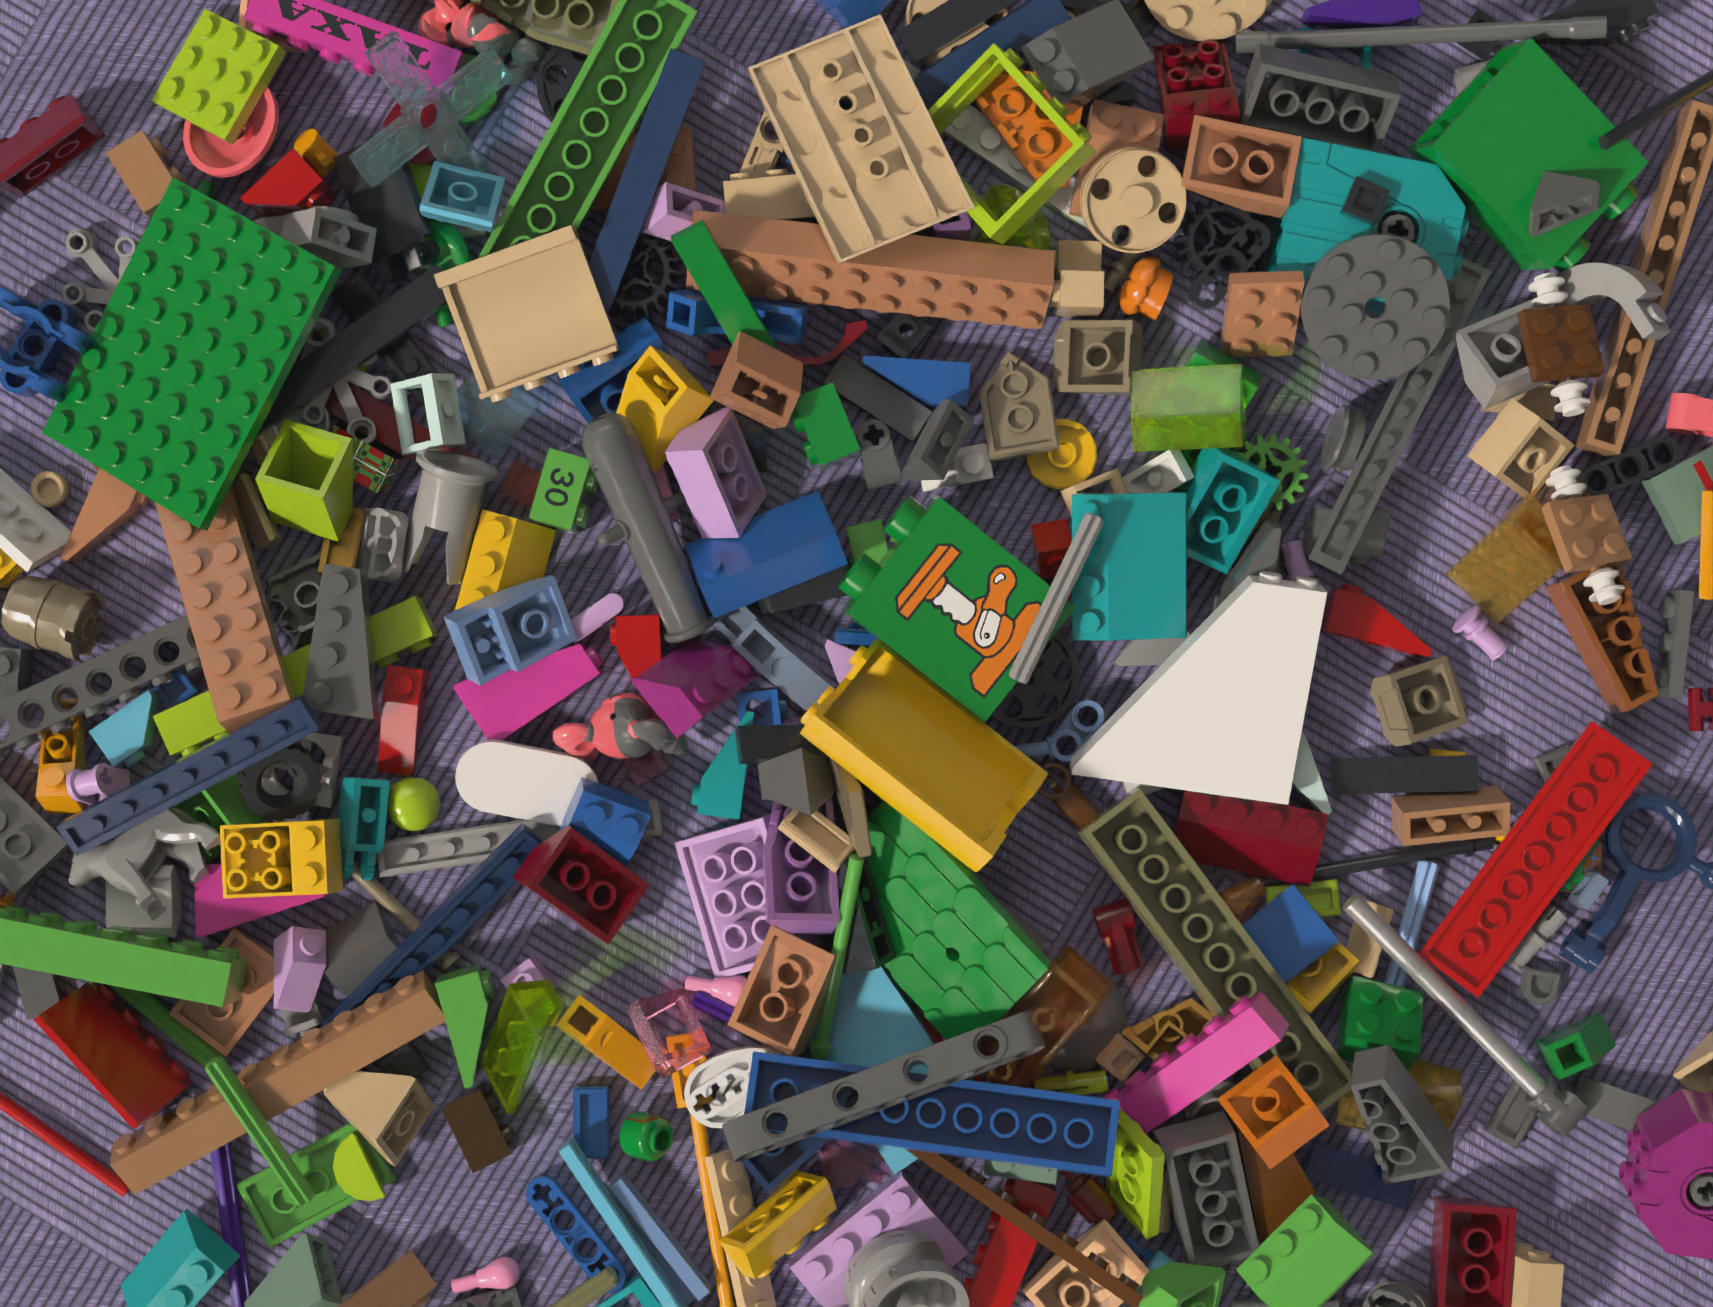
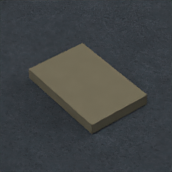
(851, 808)

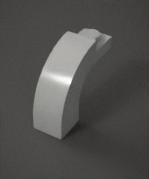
(1626, 285)

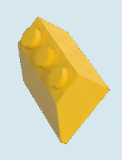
(504, 555)
(779, 1224)

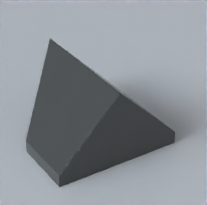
(796, 780)

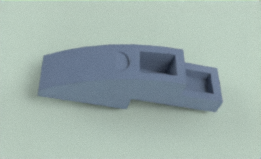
(773, 656)

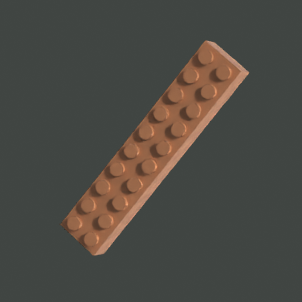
(905, 276)

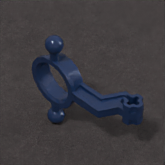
(1584, 945)

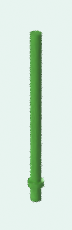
(820, 1045)

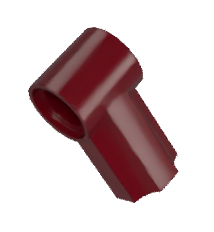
(1116, 927)

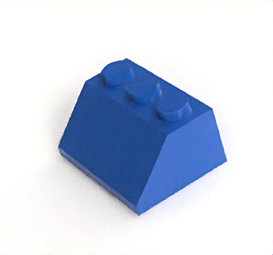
(600, 387)

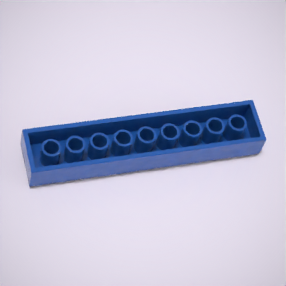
(958, 1119)

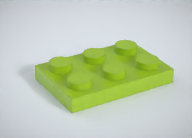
(1137, 1176)

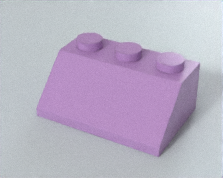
(717, 475)

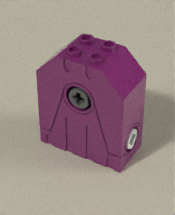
(1672, 1172)

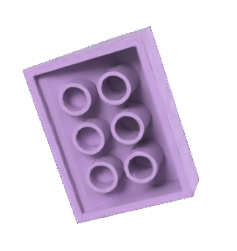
(729, 893)
(889, 1208)

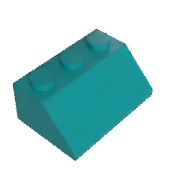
(1224, 505)
(179, 1266)

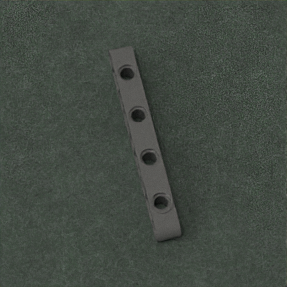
(882, 1086)

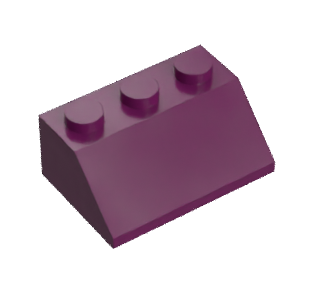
(693, 682)

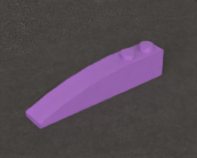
(798, 887)

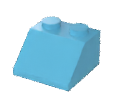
(462, 197)

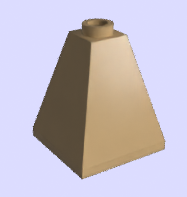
(382, 1109)

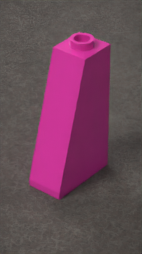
(521, 697)
(218, 913)

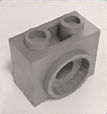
(331, 235)

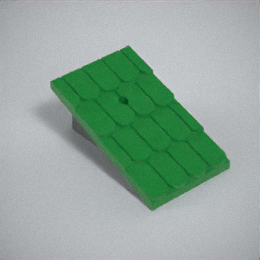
(952, 940)

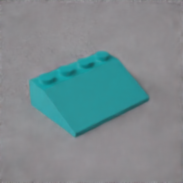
(1135, 569)

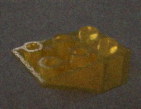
(1508, 560)

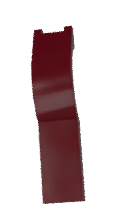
(852, 334)

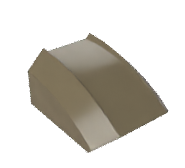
(1097, 356)
(1419, 701)

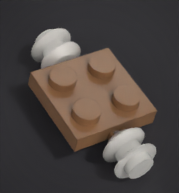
(1586, 534)

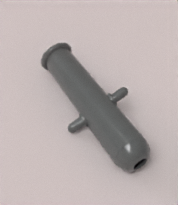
(645, 524)

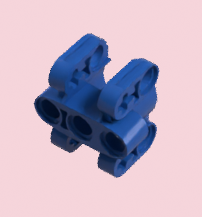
(56, 337)

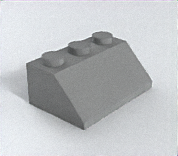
(1495, 357)

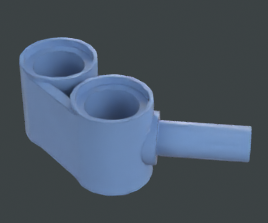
(1069, 726)

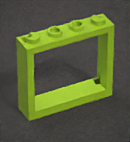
(966, 90)

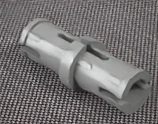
(1537, 937)

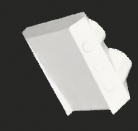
(125, 912)

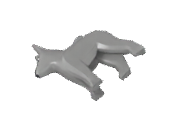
(141, 850)

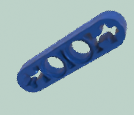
(582, 1228)

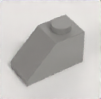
(1147, 651)

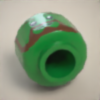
(646, 1136)

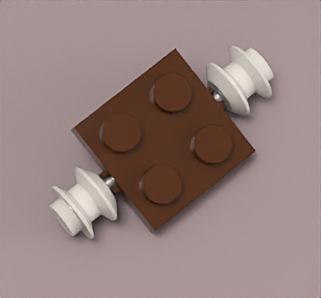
(1560, 343)

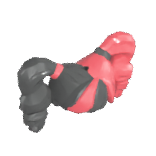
(481, 29)
(625, 737)

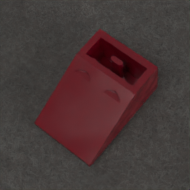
(1193, 82)

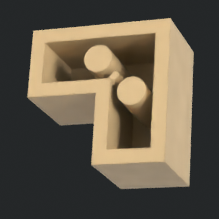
(1078, 279)

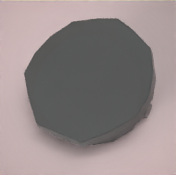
(1342, 439)

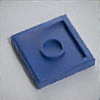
(1290, 934)

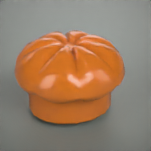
(1145, 288)

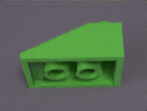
(465, 1005)

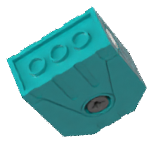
(1418, 208)

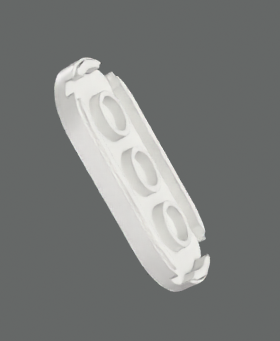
(520, 780)

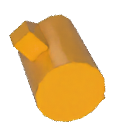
(316, 151)

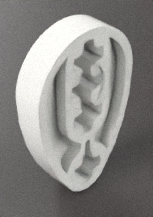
(715, 1070)

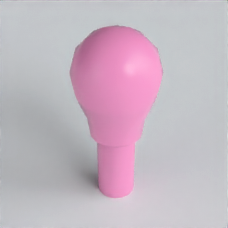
(725, 988)
(498, 1274)

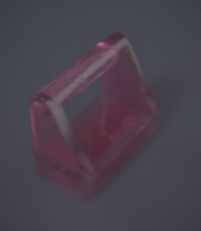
(661, 1060)

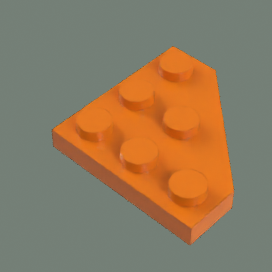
(1024, 126)

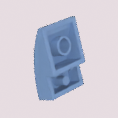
(510, 629)

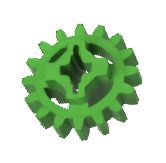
(1292, 466)

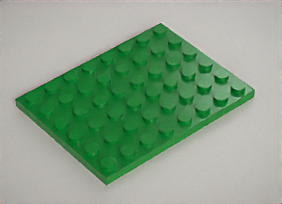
(191, 353)

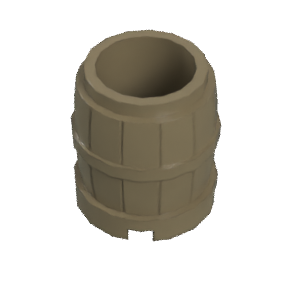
(53, 616)

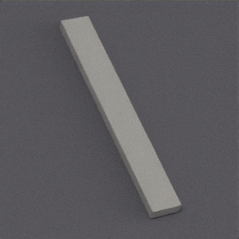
(468, 844)

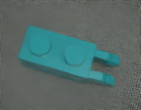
(362, 822)

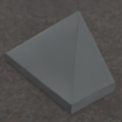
(1561, 200)

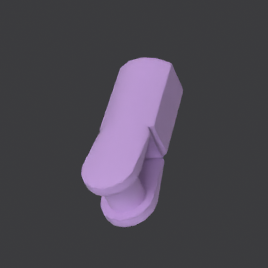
(595, 616)

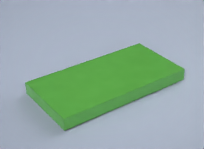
(274, 1208)

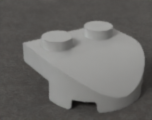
(383, 544)

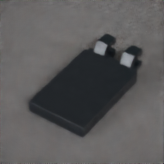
(396, 214)

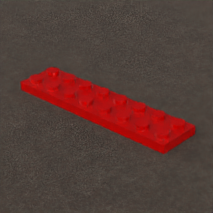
(1535, 858)

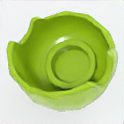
(413, 804)

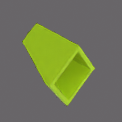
(309, 480)

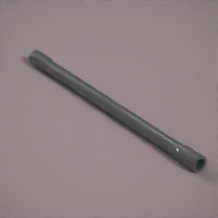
(1575, 28)

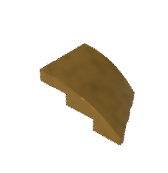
(1168, 1028)

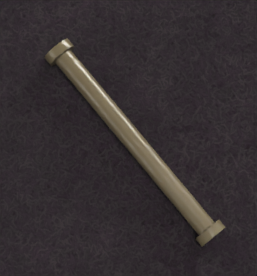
(403, 915)

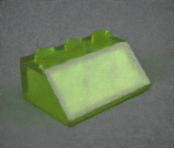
(1188, 408)
(520, 1039)

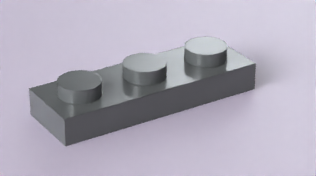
(1674, 643)

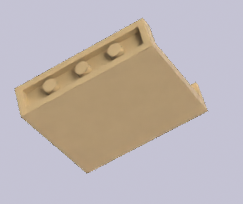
(529, 313)

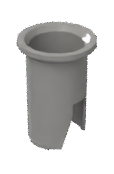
(449, 502)

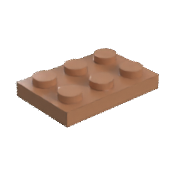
(1261, 313)
(228, 1024)

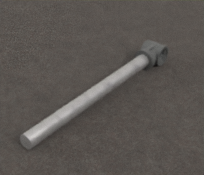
(1557, 1107)

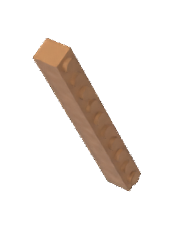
(1658, 257)
(279, 1081)

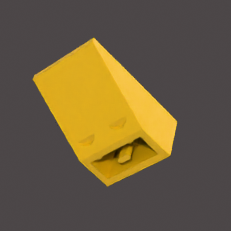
(661, 401)
(281, 858)

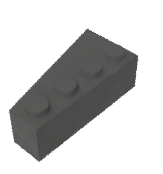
(342, 645)
(1399, 1119)

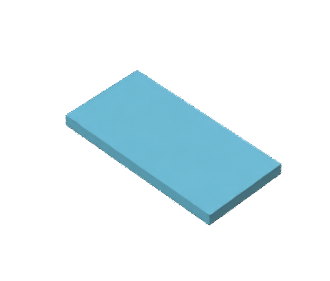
(873, 1027)

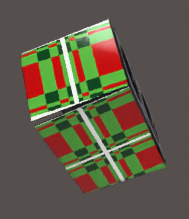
(372, 464)

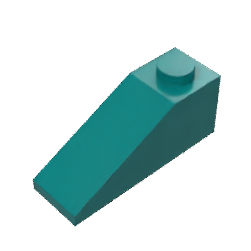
(724, 781)

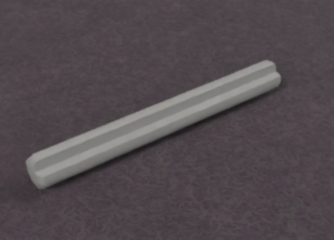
(1056, 598)

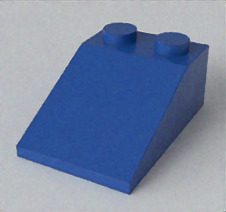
(608, 818)

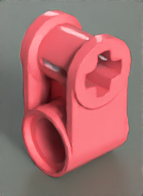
(1690, 415)

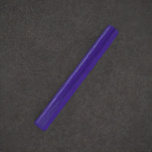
(231, 1222)

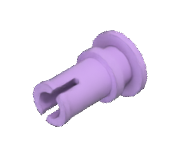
(1296, 561)
(1478, 630)

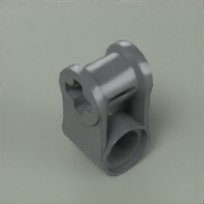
(879, 461)

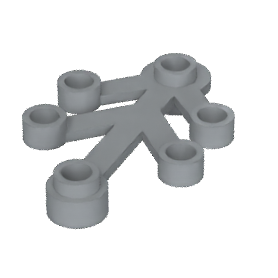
(99, 267)
(342, 388)

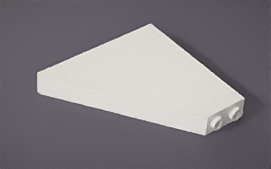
(1224, 703)

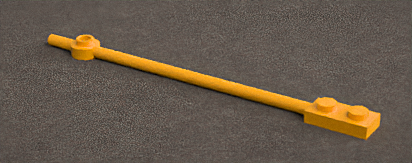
(675, 1043)

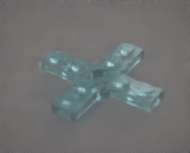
(414, 92)

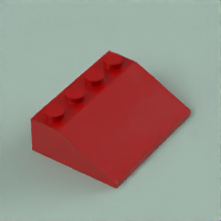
(115, 1052)

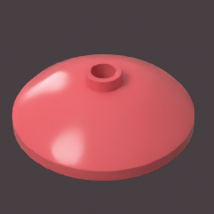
(228, 160)

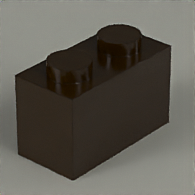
(480, 1128)

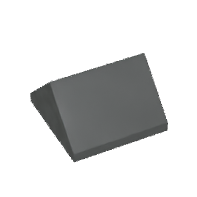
(358, 947)

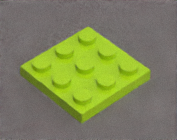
(219, 76)

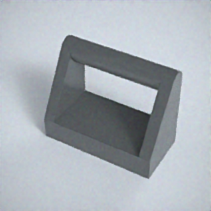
(938, 443)

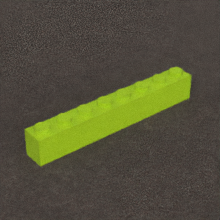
(393, 630)

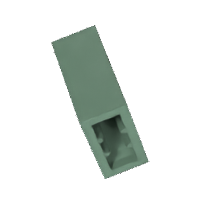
(300, 1278)

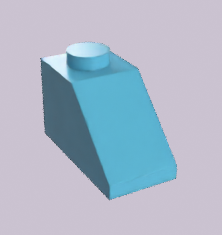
(128, 731)

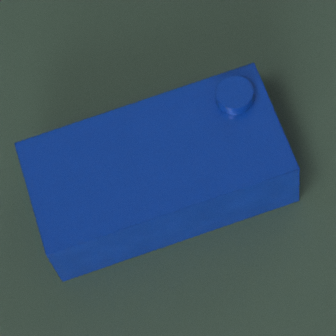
(770, 555)

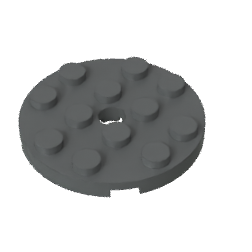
(1369, 268)

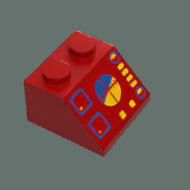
(288, 188)

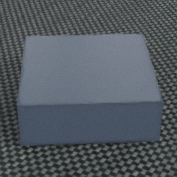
(1588, 890)

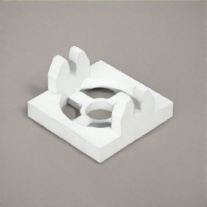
(329, 769)

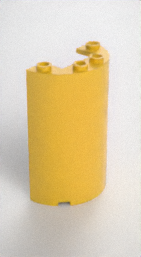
(923, 753)

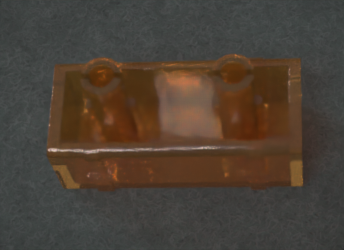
(1060, 1004)

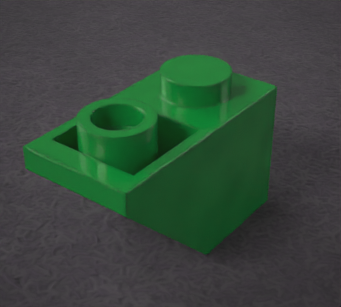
(1576, 1046)

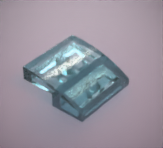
(495, 423)

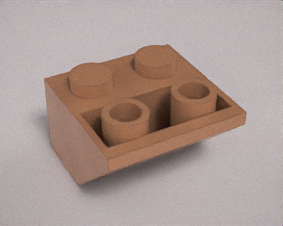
(759, 382)

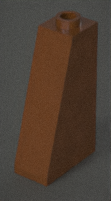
(1274, 1191)

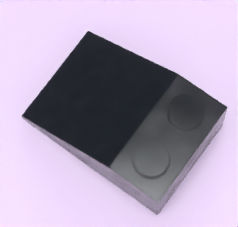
(1624, 20)

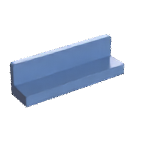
(665, 1248)

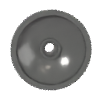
(1094, 1035)

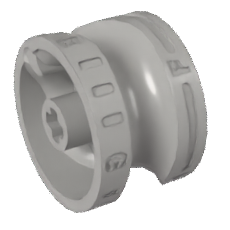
(902, 1271)

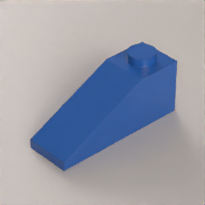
(924, 379)

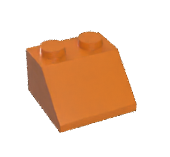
(1273, 1112)

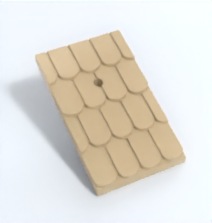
(865, 168)

